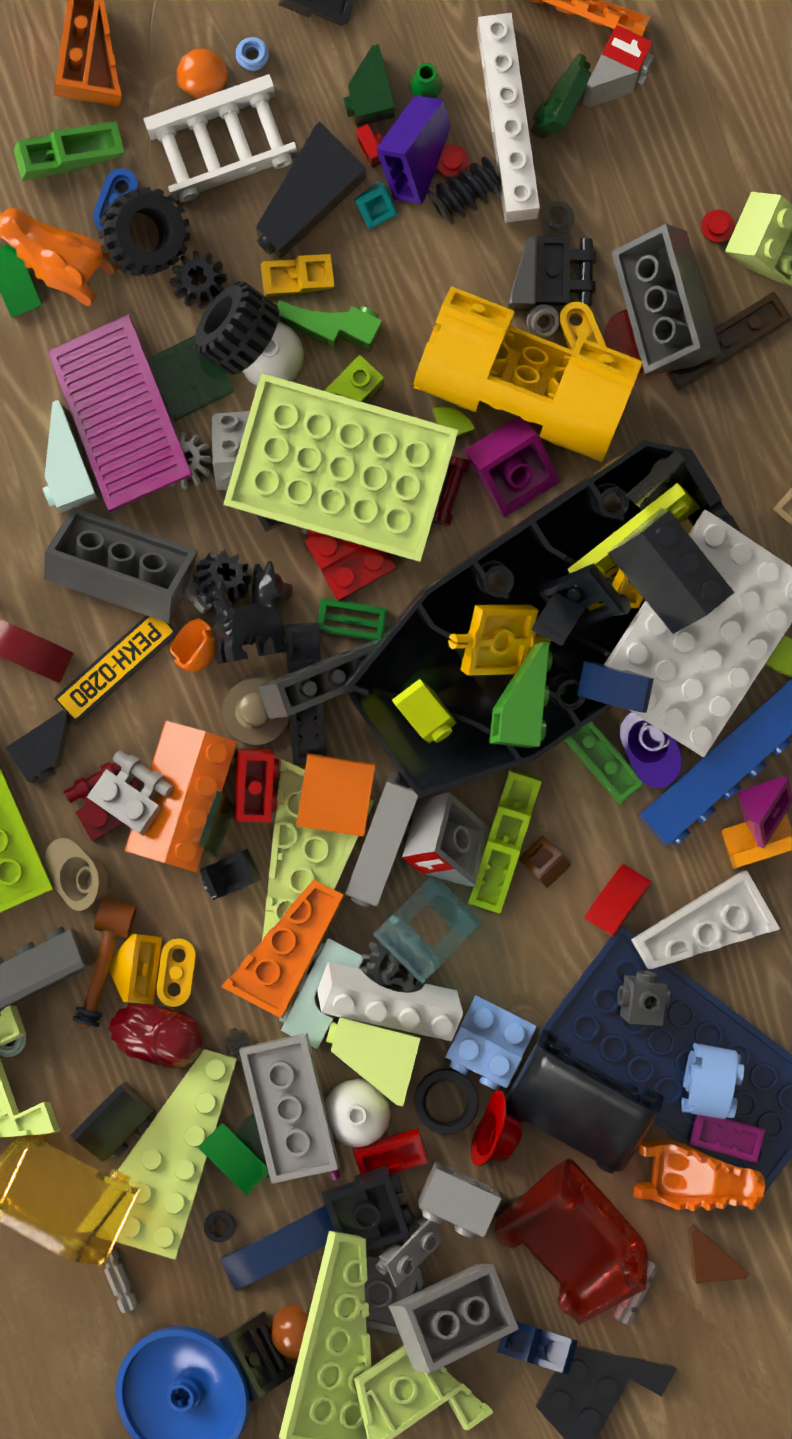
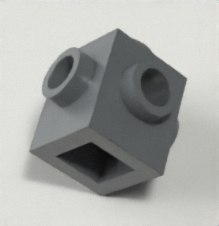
(643, 999)

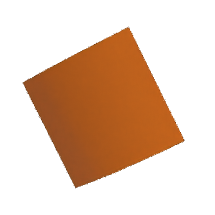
(335, 794)

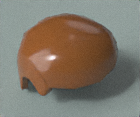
(288, 1330)

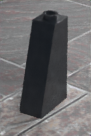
(311, 189)

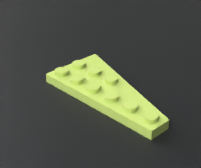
(300, 852)
(168, 1159)
(333, 1348)

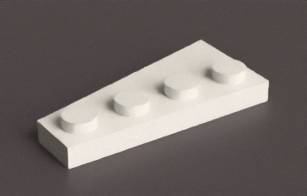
(716, 919)

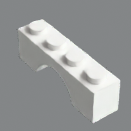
(354, 996)

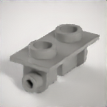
(403, 1260)

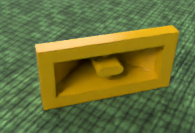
(136, 968)

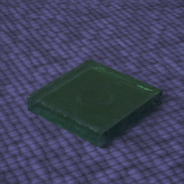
(187, 379)

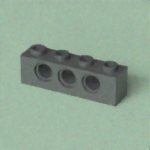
(313, 683)

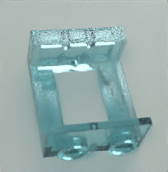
(409, 946)

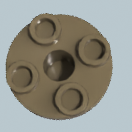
(247, 716)

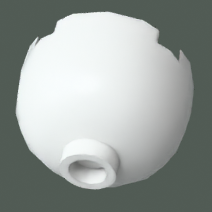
(281, 358)
(357, 1113)

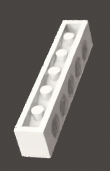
(508, 117)

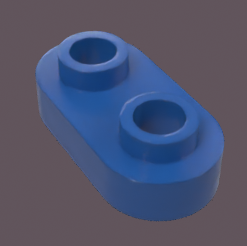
(109, 191)

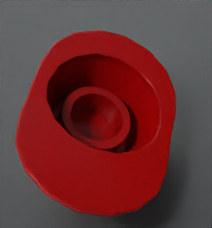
(496, 1133)

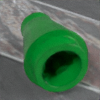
(426, 87)

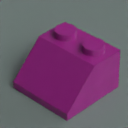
(512, 465)

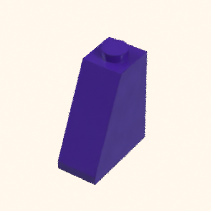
(414, 148)

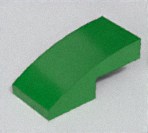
(16, 283)
(234, 1159)

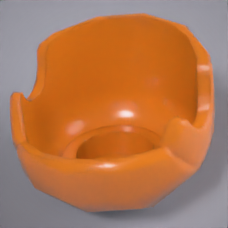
(201, 73)
(194, 646)

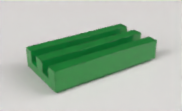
(380, 625)

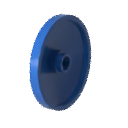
(182, 1387)

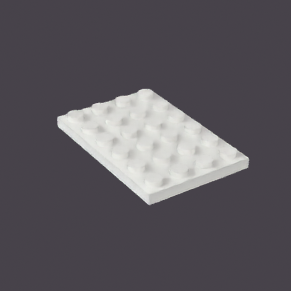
(713, 661)

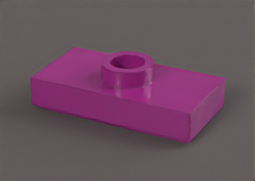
(728, 1137)

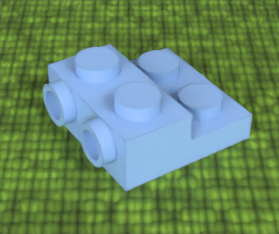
(489, 1043)

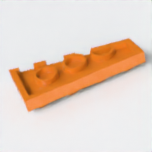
(603, 13)
(280, 962)

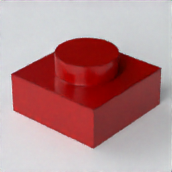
(368, 143)

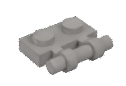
(125, 802)

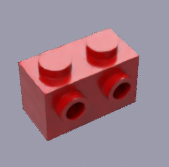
(254, 785)

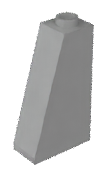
(382, 841)

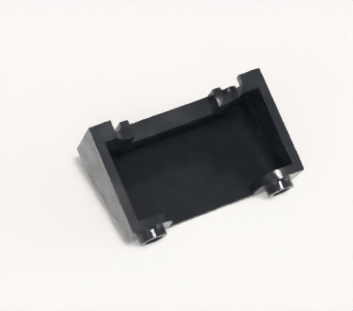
(581, 1105)

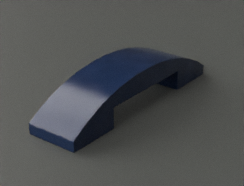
(278, 1248)

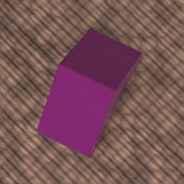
(765, 807)

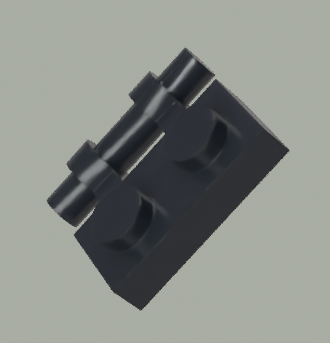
(553, 270)

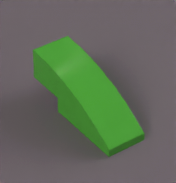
(68, 150)

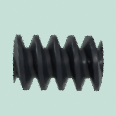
(466, 190)

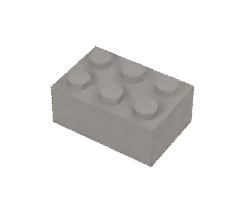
(459, 1200)
(453, 1317)

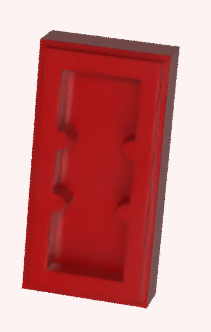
(396, 1151)

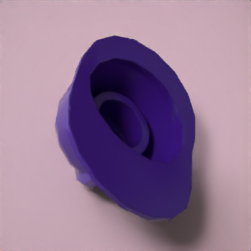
(650, 751)

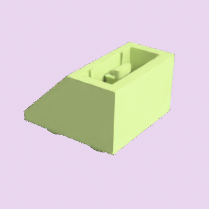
(764, 237)

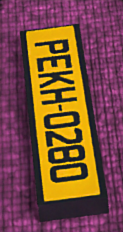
(114, 667)

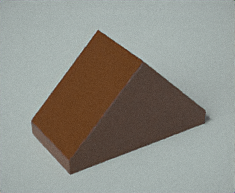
(710, 1262)

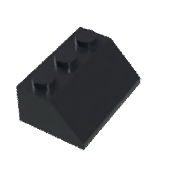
(670, 571)

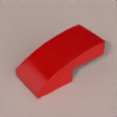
(617, 900)

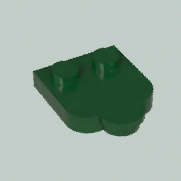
(563, 98)

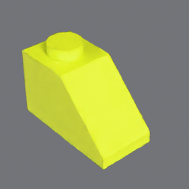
(425, 712)

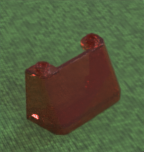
(578, 1241)

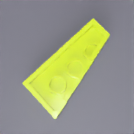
(675, 500)

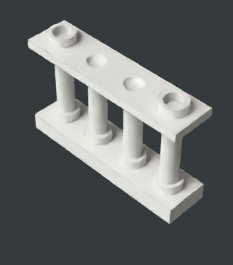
(196, 116)

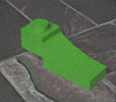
(355, 326)

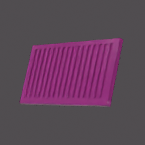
(119, 413)

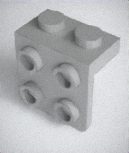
(226, 441)

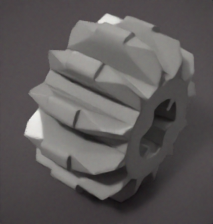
(199, 459)

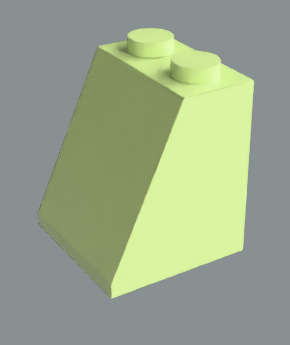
(377, 1054)

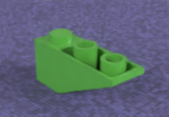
(520, 708)

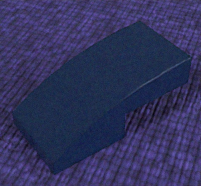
(615, 687)
(539, 1347)

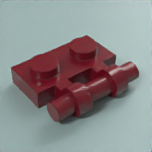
(93, 817)

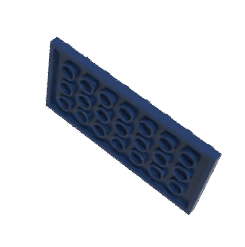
(658, 1055)

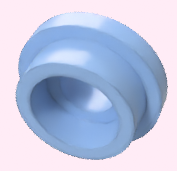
(252, 44)

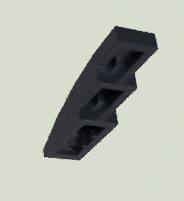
(307, 725)

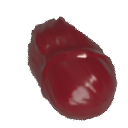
(157, 1035)

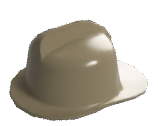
(75, 874)

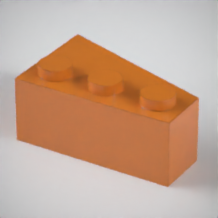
(86, 56)

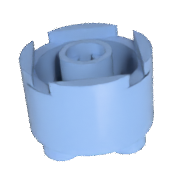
(711, 1081)

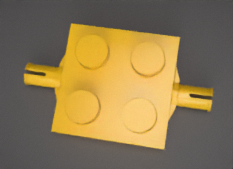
(497, 639)

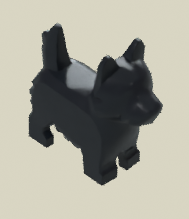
(253, 623)

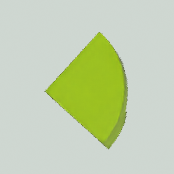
(454, 419)

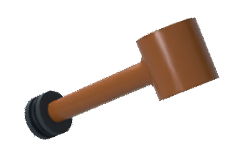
(114, 920)

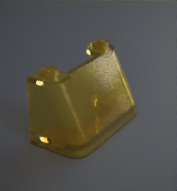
(62, 1200)

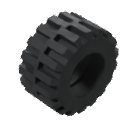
(169, 224)
(236, 328)

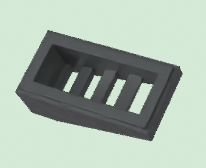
(524, 287)

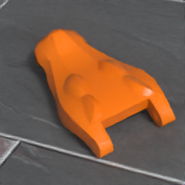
(56, 255)
(691, 1179)

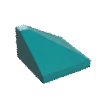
(375, 205)

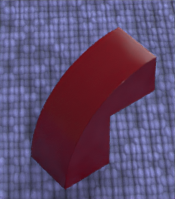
(33, 652)

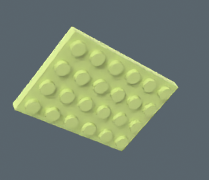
(340, 467)

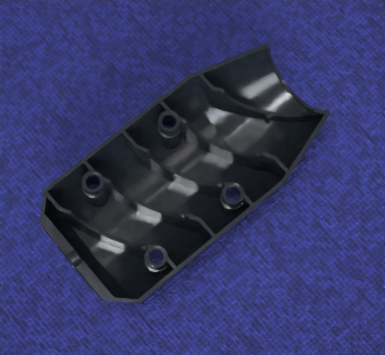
(519, 566)

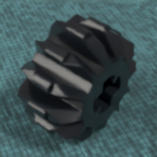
(192, 268)
(222, 568)

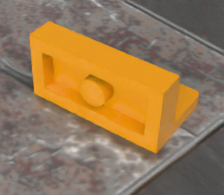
(744, 850)

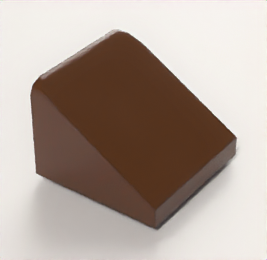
(545, 861)

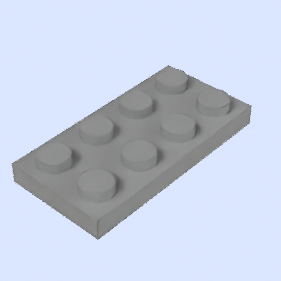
(289, 1108)

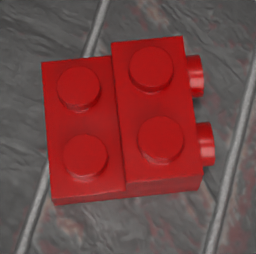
(347, 564)

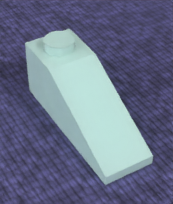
(65, 468)

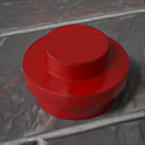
(452, 160)
(717, 226)

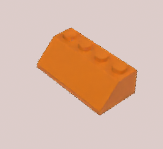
(197, 769)

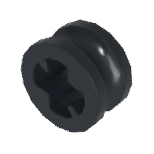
(211, 1219)

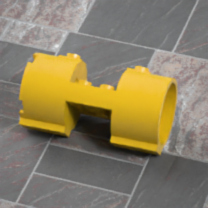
(484, 359)

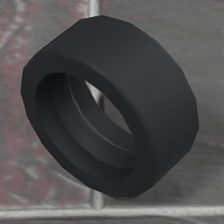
(467, 1116)

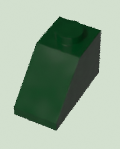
(369, 91)

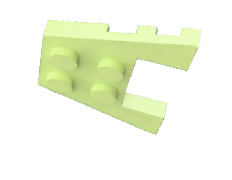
(35, 1120)
(397, 1396)

